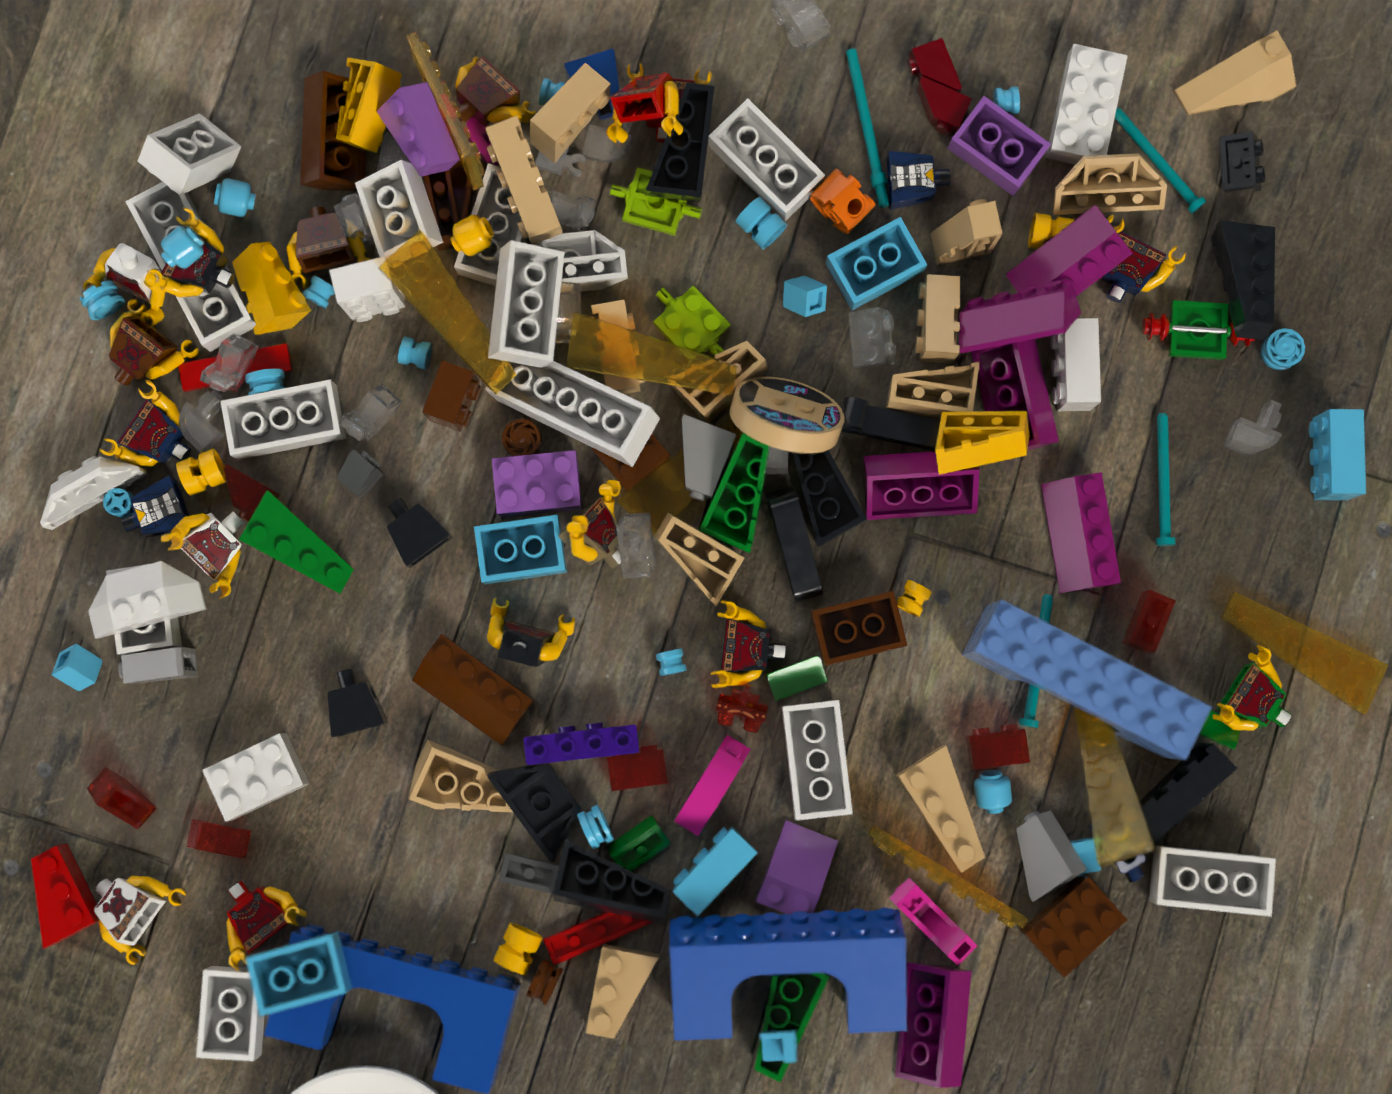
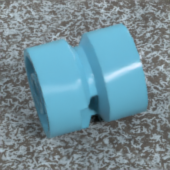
(761, 223)

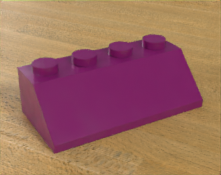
(1075, 255)
(1018, 316)
(1014, 381)
(912, 487)
(1080, 533)
(936, 1025)

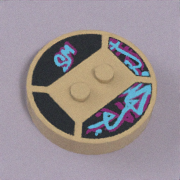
(786, 414)

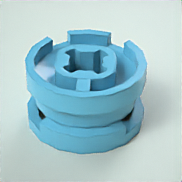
(102, 300)
(1282, 349)
(265, 380)
(592, 827)

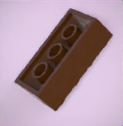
(324, 159)
(472, 689)

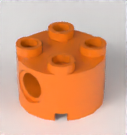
(841, 201)

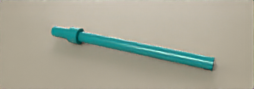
(878, 177)

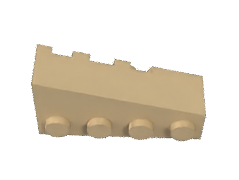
(523, 180)
(940, 801)

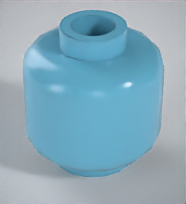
(234, 197)
(182, 247)
(993, 791)

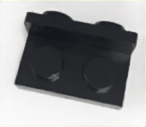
(1241, 162)

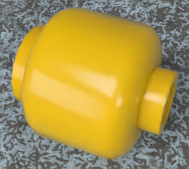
(472, 235)

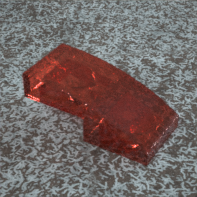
(218, 838)

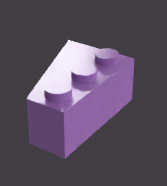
(419, 129)

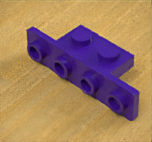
(581, 744)

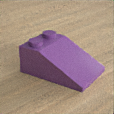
(796, 870)

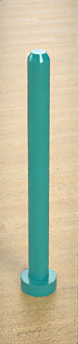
(1157, 159)
(1164, 482)
(1033, 691)

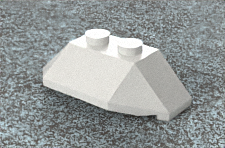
(589, 259)
(86, 488)
(143, 598)

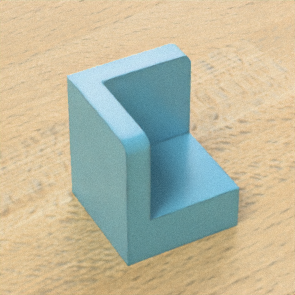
(804, 296)
(77, 667)
(1086, 850)
(779, 1045)

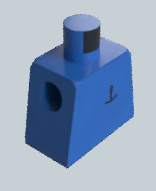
(605, 65)

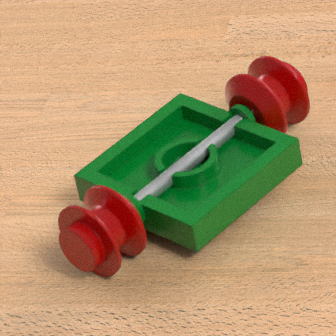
(1194, 330)

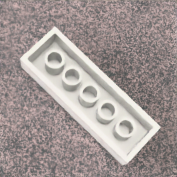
(212, 314)
(581, 409)

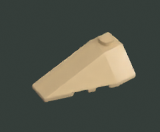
(1249, 76)
(454, 781)

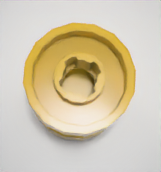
(1045, 228)
(208, 464)
(517, 948)

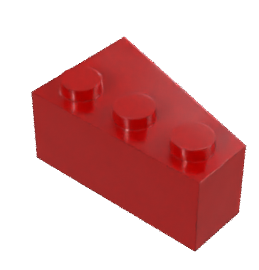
(61, 896)

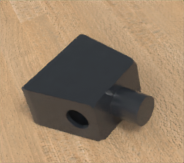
(415, 532)
(353, 706)

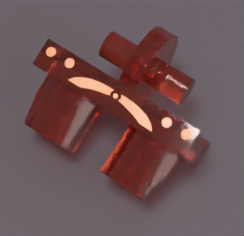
(741, 704)

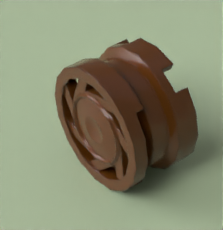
(521, 438)
(544, 982)

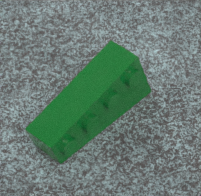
(737, 500)
(287, 539)
(789, 1008)

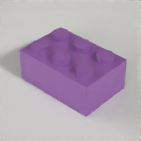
(998, 146)
(537, 483)

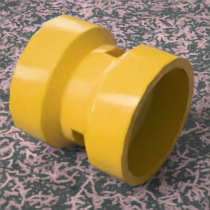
(916, 592)

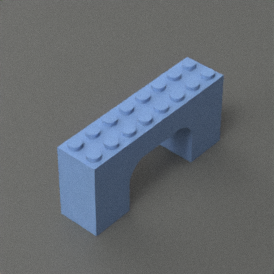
(1087, 678)

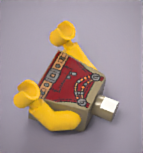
(594, 530)

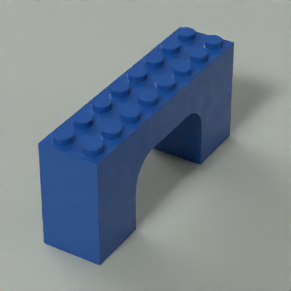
(855, 946)
(471, 1004)

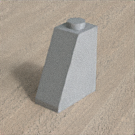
(705, 456)
(158, 665)
(1046, 855)

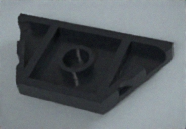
(538, 802)

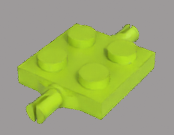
(649, 211)
(691, 321)

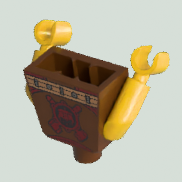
(488, 94)
(321, 245)
(142, 349)

